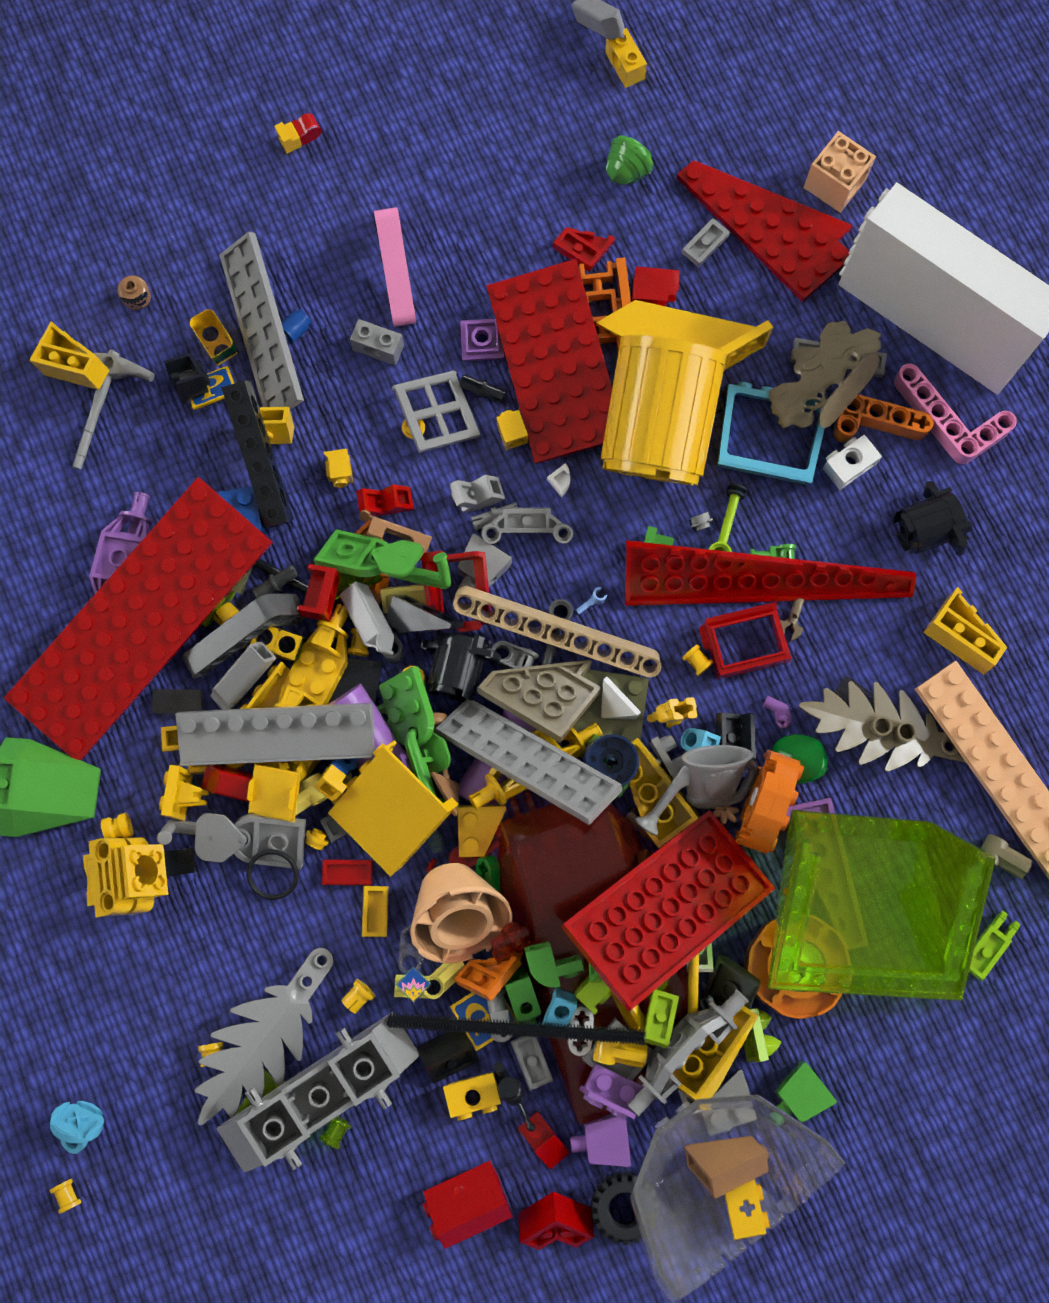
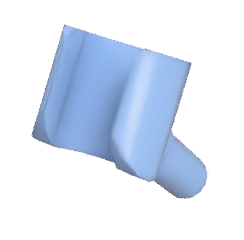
(593, 600)

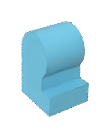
(561, 1008)

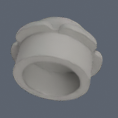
(701, 521)

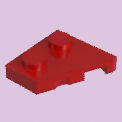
(582, 246)

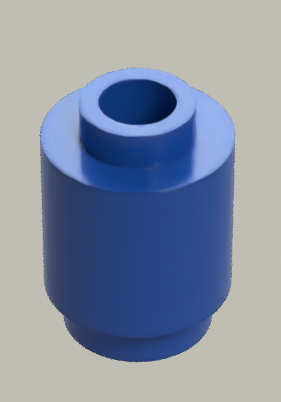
(295, 325)

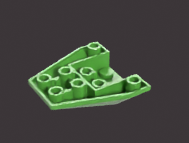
(43, 788)

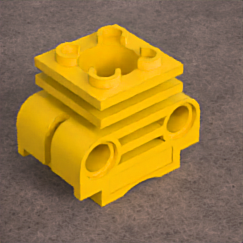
(124, 875)

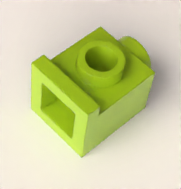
(592, 993)

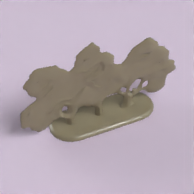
(825, 367)

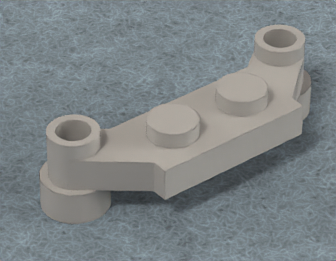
(526, 521)

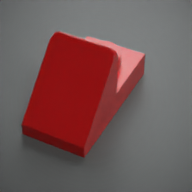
(544, 1141)

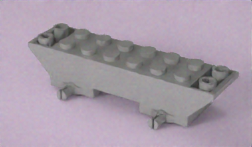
(317, 1095)

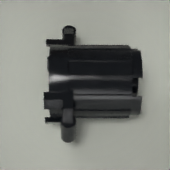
(933, 522)
(457, 664)

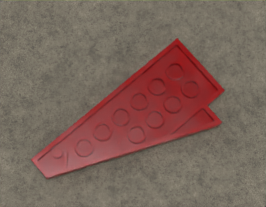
(786, 236)

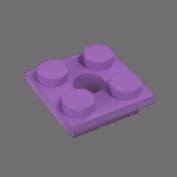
(476, 351)

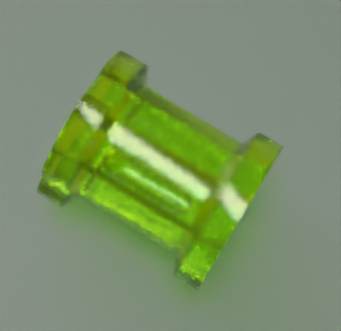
(335, 1132)

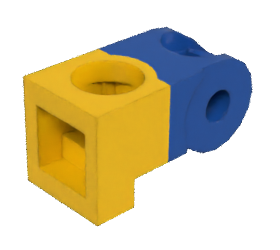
(331, 780)

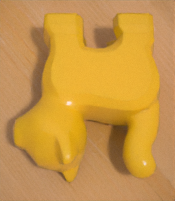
(674, 712)

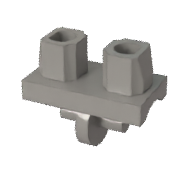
(660, 748)

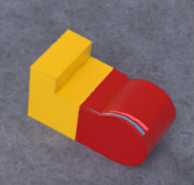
(298, 132)

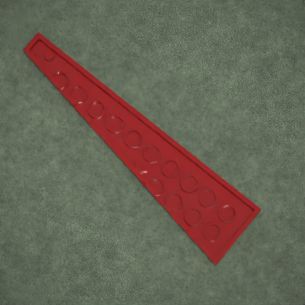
(696, 576)

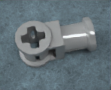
(498, 1011)

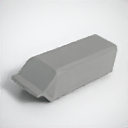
(599, 17)
(368, 617)
(242, 675)

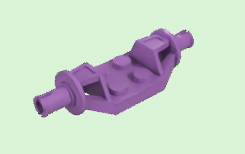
(117, 545)

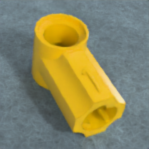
(621, 1053)

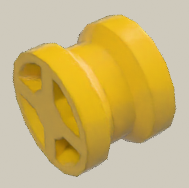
(208, 1049)

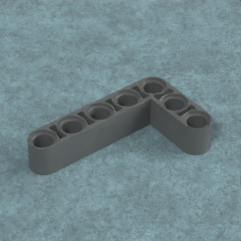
(240, 630)

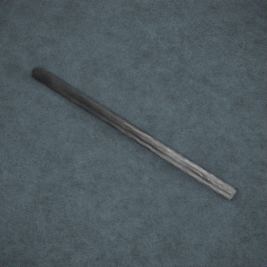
(411, 1021)

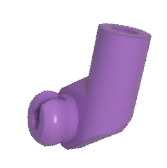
(781, 711)

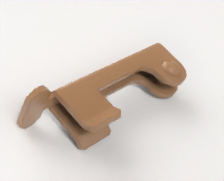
(379, 526)

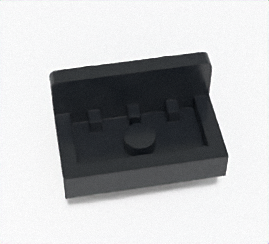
(737, 730)

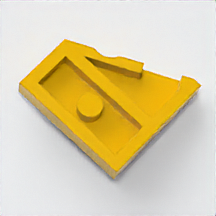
(477, 828)

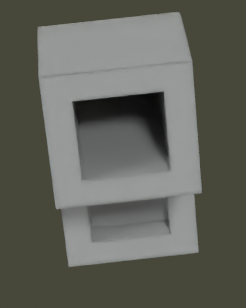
(477, 494)

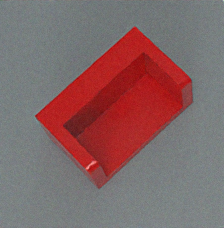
(320, 593)

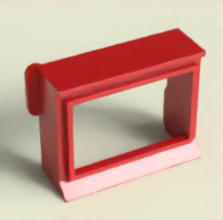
(434, 595)
(710, 641)

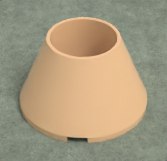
(457, 914)

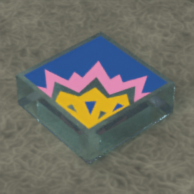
(413, 984)

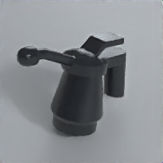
(512, 1092)

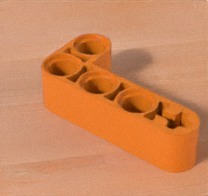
(884, 422)

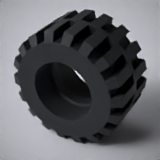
(601, 1198)

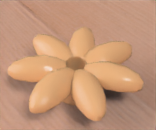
(726, 812)

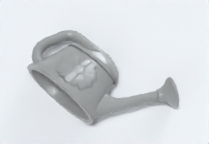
(710, 779)

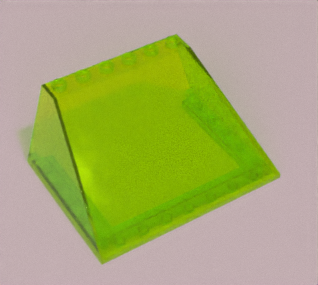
(877, 907)

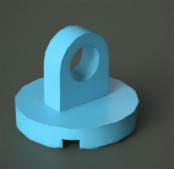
(76, 1124)

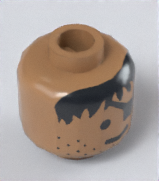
(134, 292)

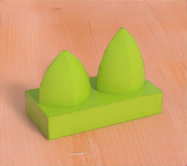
(660, 1018)
(757, 1045)

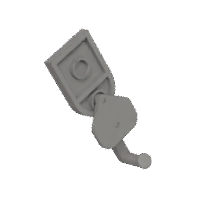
(219, 838)

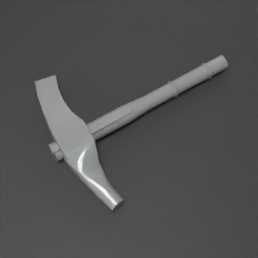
(119, 369)

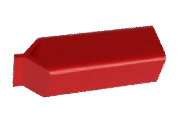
(227, 782)

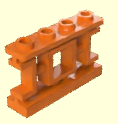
(599, 294)

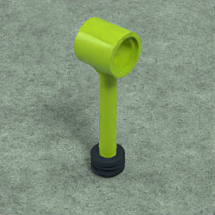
(735, 492)

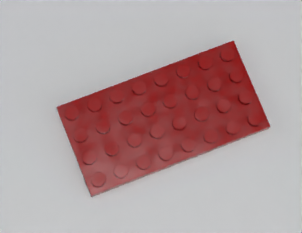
(553, 359)
(667, 909)

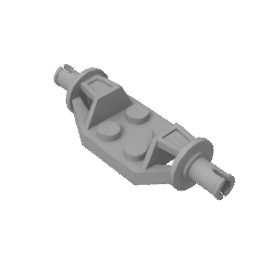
(685, 1037)

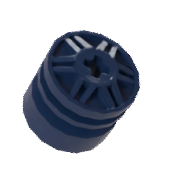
(622, 751)

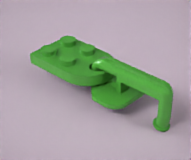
(371, 556)
(414, 725)

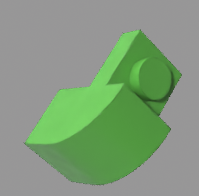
(545, 969)

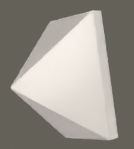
(615, 703)

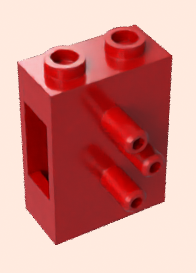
(466, 1205)

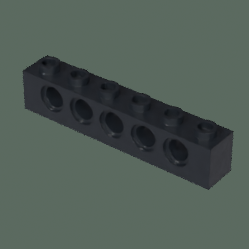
(257, 453)

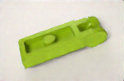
(991, 946)

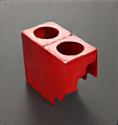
(655, 285)

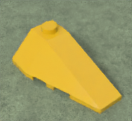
(648, 788)
(710, 1063)

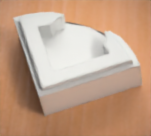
(560, 480)

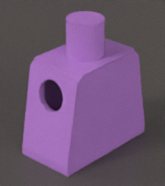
(604, 1141)

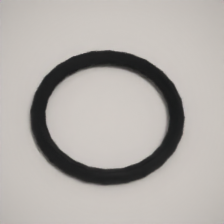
(273, 852)

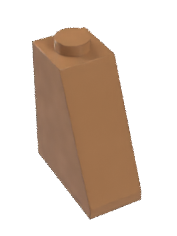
(726, 1163)

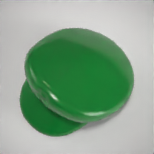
(807, 751)

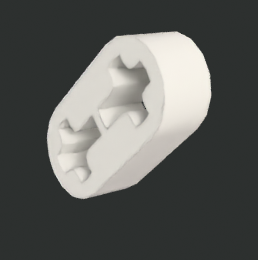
(585, 1048)

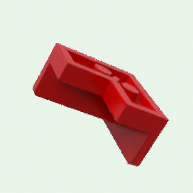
(555, 1219)

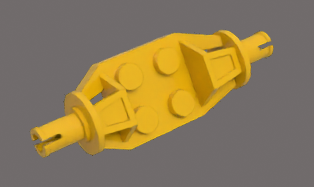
(318, 665)
(510, 787)

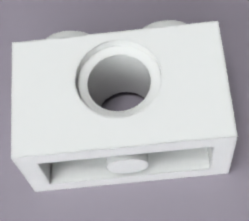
(841, 471)

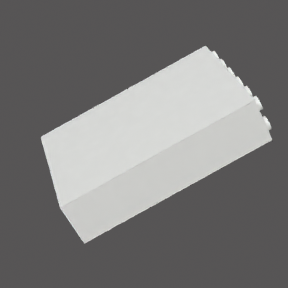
(947, 288)

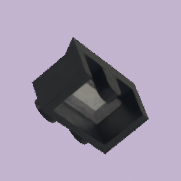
(187, 377)

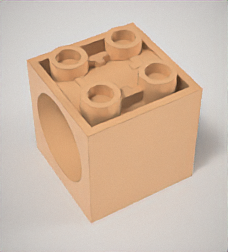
(839, 171)

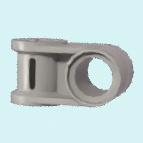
(516, 655)

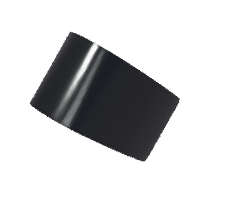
(179, 862)

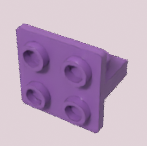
(612, 1090)

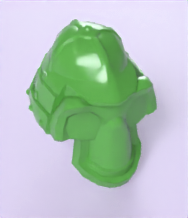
(628, 160)

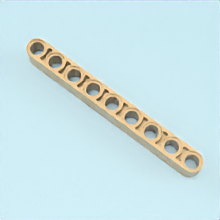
(550, 622)

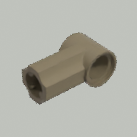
(1006, 857)

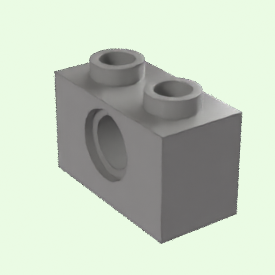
(377, 342)

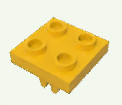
(180, 793)

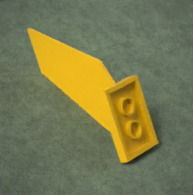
(660, 321)

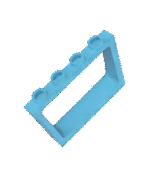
(759, 467)

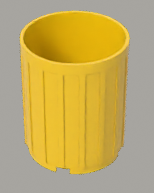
(662, 408)

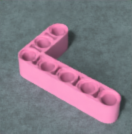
(395, 266)
(949, 419)

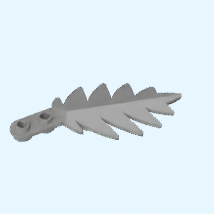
(261, 1040)

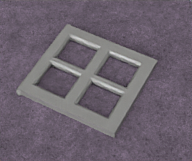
(436, 411)

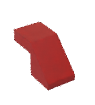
(387, 501)

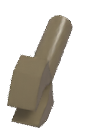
(793, 620)

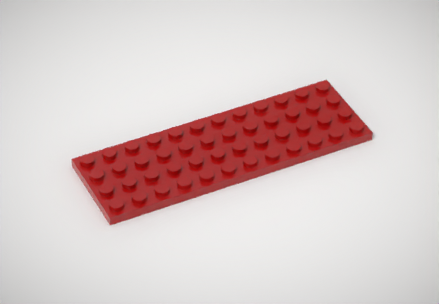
(138, 620)

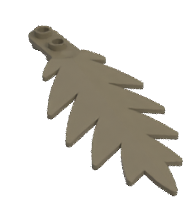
(881, 727)

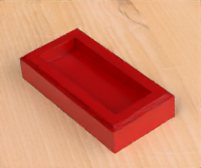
(347, 872)

